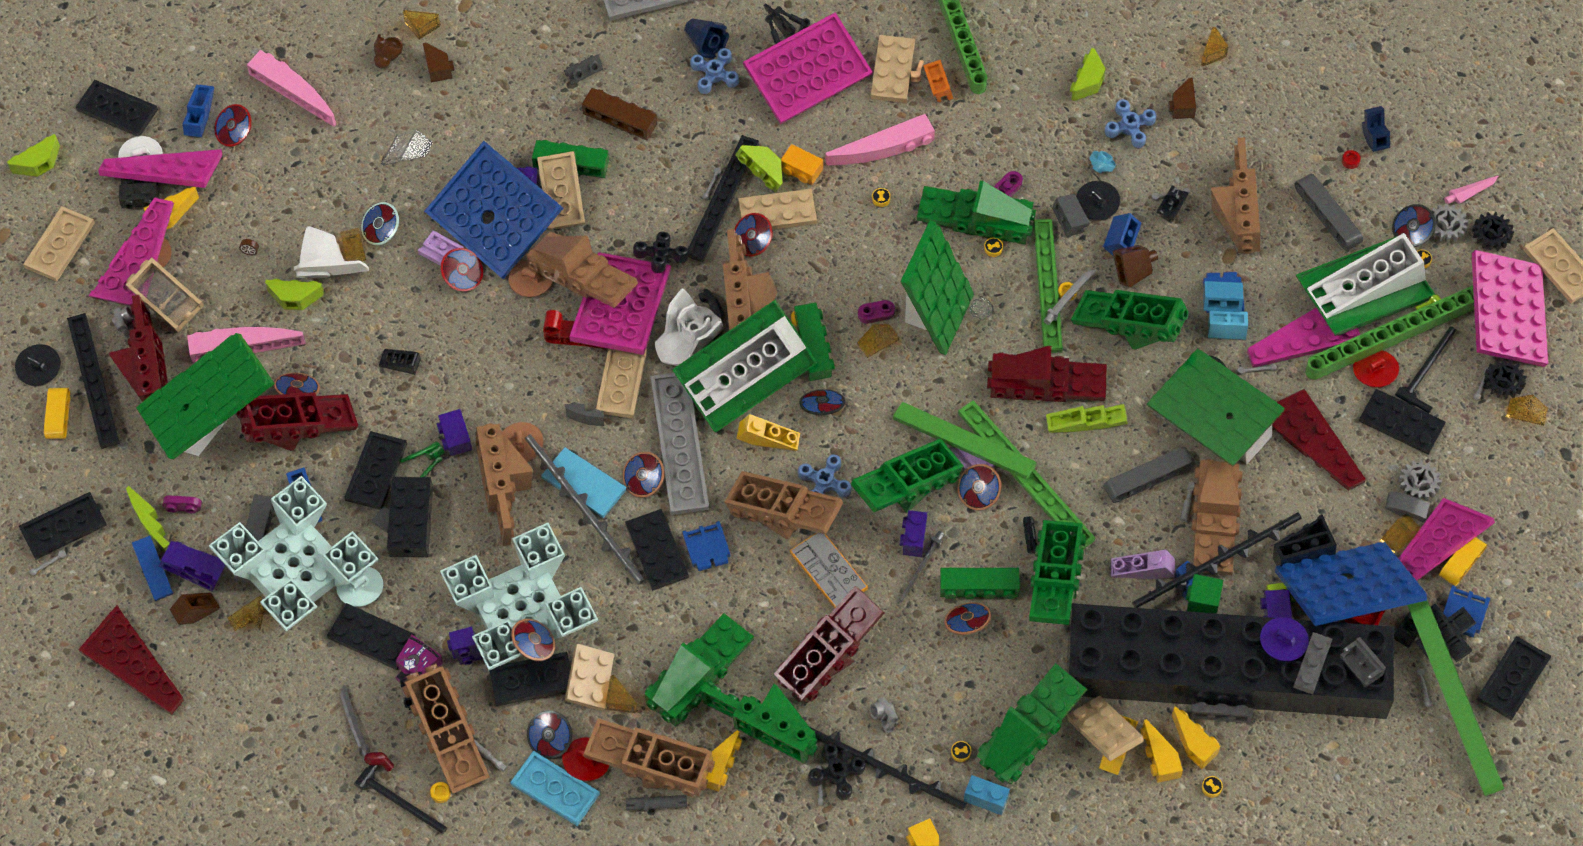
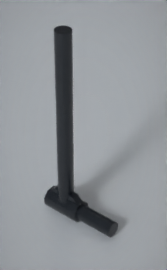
(1407, 393)
(367, 780)

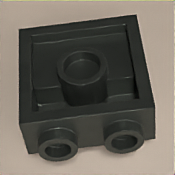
(137, 193)

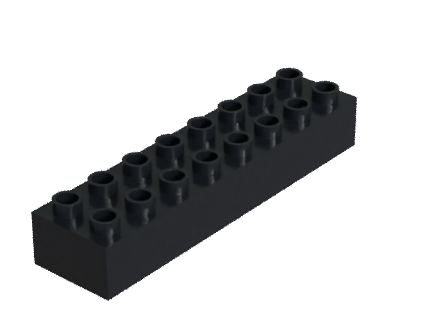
(1218, 661)

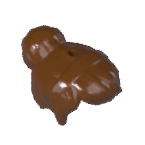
(386, 50)

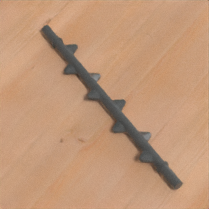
(588, 517)

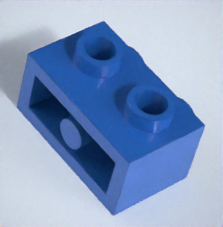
(1122, 232)

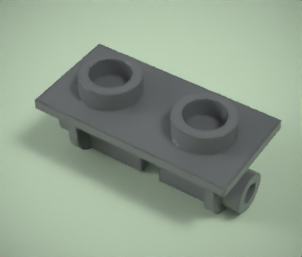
(584, 69)

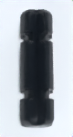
(1030, 534)

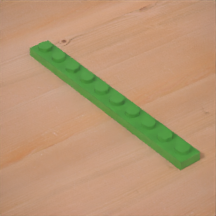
(1035, 484)

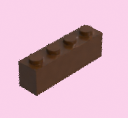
(619, 113)

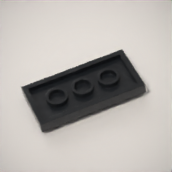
(116, 108)
(1402, 421)
(375, 470)
(62, 525)
(656, 549)
(369, 635)
(1513, 678)
(530, 679)

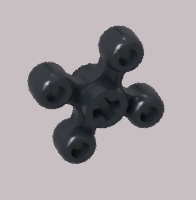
(660, 252)
(836, 764)

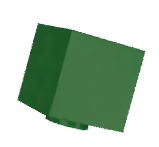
(1204, 594)

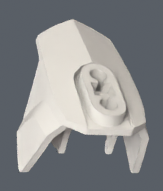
(323, 257)
(686, 330)

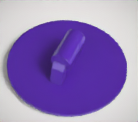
(1284, 639)

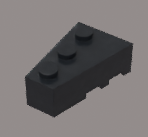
(1308, 543)

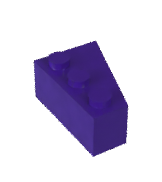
(192, 565)

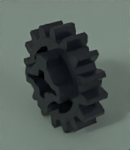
(1492, 231)
(1504, 379)

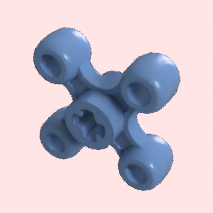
(714, 71)
(1130, 123)
(826, 474)

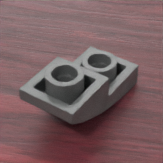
(577, 412)
(1406, 504)

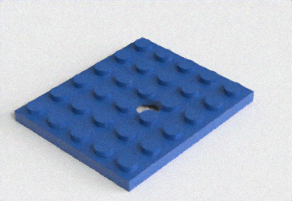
(493, 185)
(1328, 596)

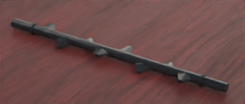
(1211, 565)
(882, 769)

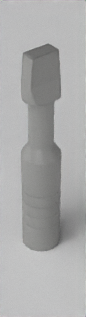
(1187, 503)
(487, 755)

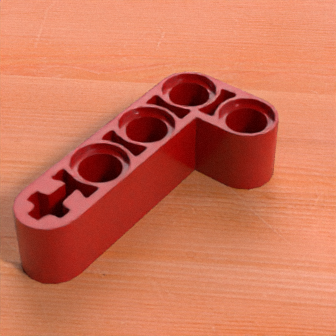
(559, 330)

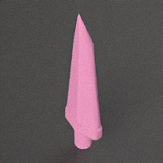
(1465, 192)

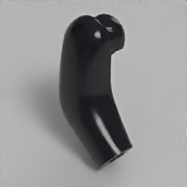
(713, 302)

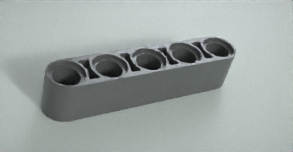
(1328, 212)
(1149, 474)
(258, 521)

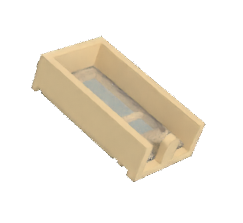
(164, 294)

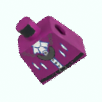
(416, 657)

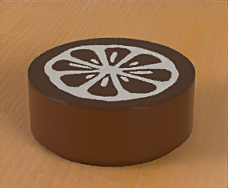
(249, 247)

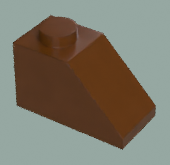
(438, 63)
(1183, 101)
(193, 607)

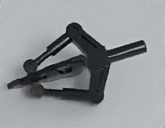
(782, 24)

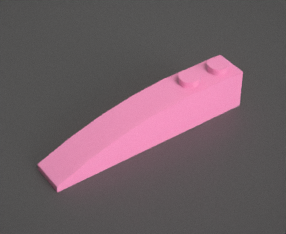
(289, 84)
(885, 143)
(258, 339)

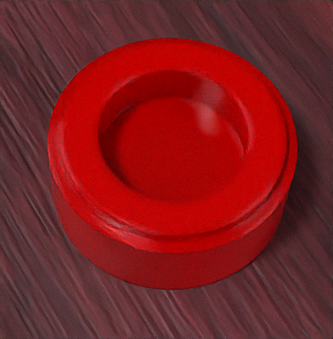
(1351, 159)

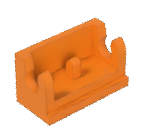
(938, 80)

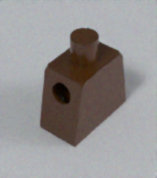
(1133, 264)

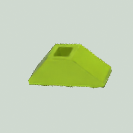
(1089, 77)
(36, 158)
(763, 164)
(293, 293)

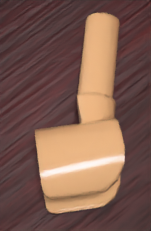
(916, 75)

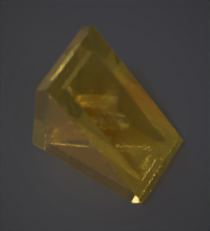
(421, 22)
(1215, 48)
(353, 245)
(877, 338)
(1527, 409)
(1400, 533)
(618, 698)

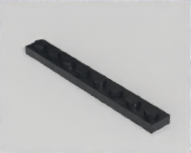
(719, 203)
(93, 381)

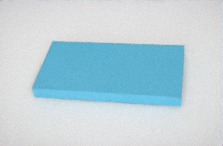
(585, 478)
(555, 788)

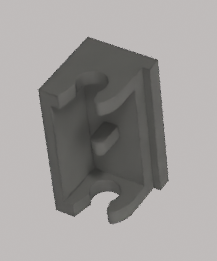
(1070, 215)
(1362, 662)

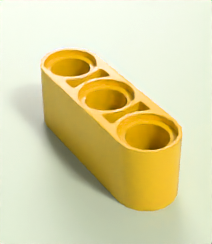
(57, 413)
(1462, 561)

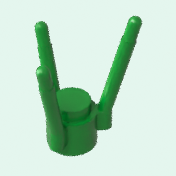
(432, 451)

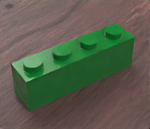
(588, 160)
(813, 333)
(979, 583)

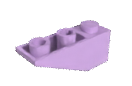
(1144, 565)

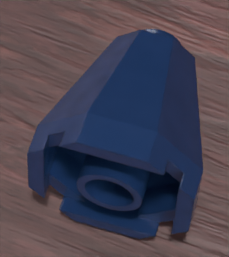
(706, 36)

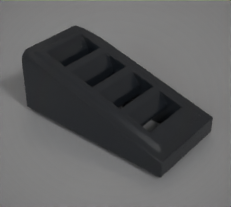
(402, 367)
(1403, 634)

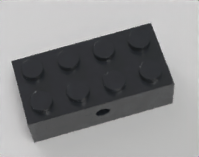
(410, 517)

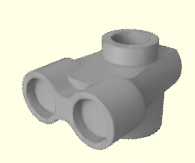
(122, 320)
(885, 712)

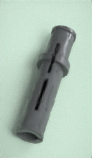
(656, 802)

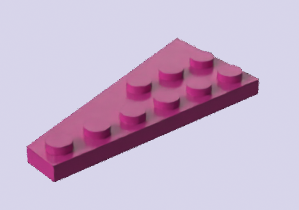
(174, 168)
(141, 246)
(1297, 339)
(1442, 535)

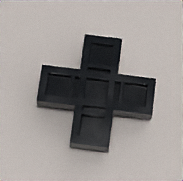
(1451, 630)

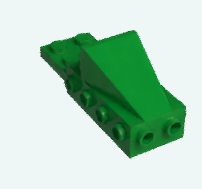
(979, 212)
(1135, 315)
(909, 477)
(1056, 571)
(693, 666)
(772, 722)
(1030, 725)

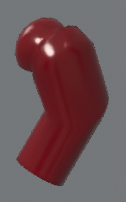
(379, 758)

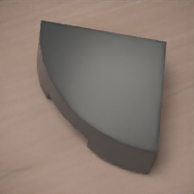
(382, 519)

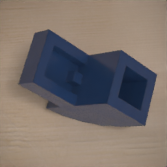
(1374, 129)

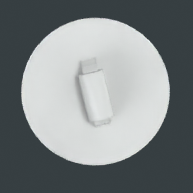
(140, 147)

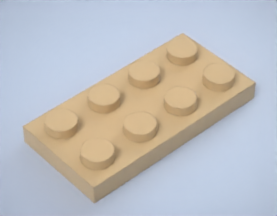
(892, 68)
(561, 183)
(783, 208)
(59, 243)
(1558, 263)
(621, 383)
(1105, 728)

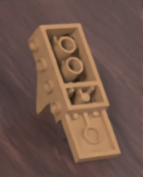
(1238, 204)
(575, 267)
(744, 291)
(502, 475)
(781, 504)
(1215, 511)
(445, 726)
(652, 757)

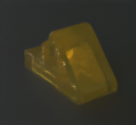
(251, 612)

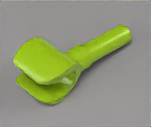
(1434, 298)

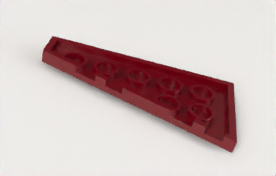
(1312, 436)
(124, 655)

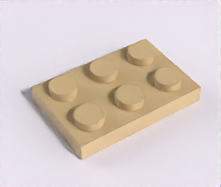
(589, 677)

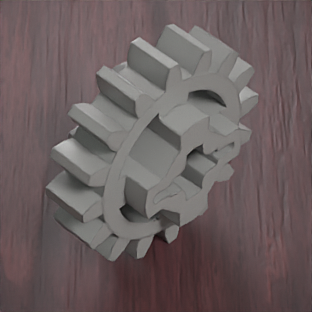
(1448, 221)
(1412, 474)

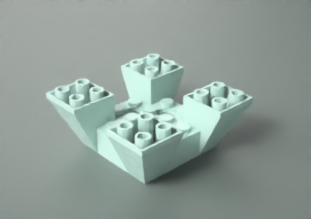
(258, 561)
(532, 580)

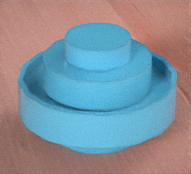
(1102, 161)

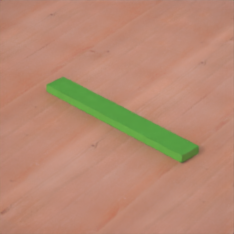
(1047, 282)
(964, 440)

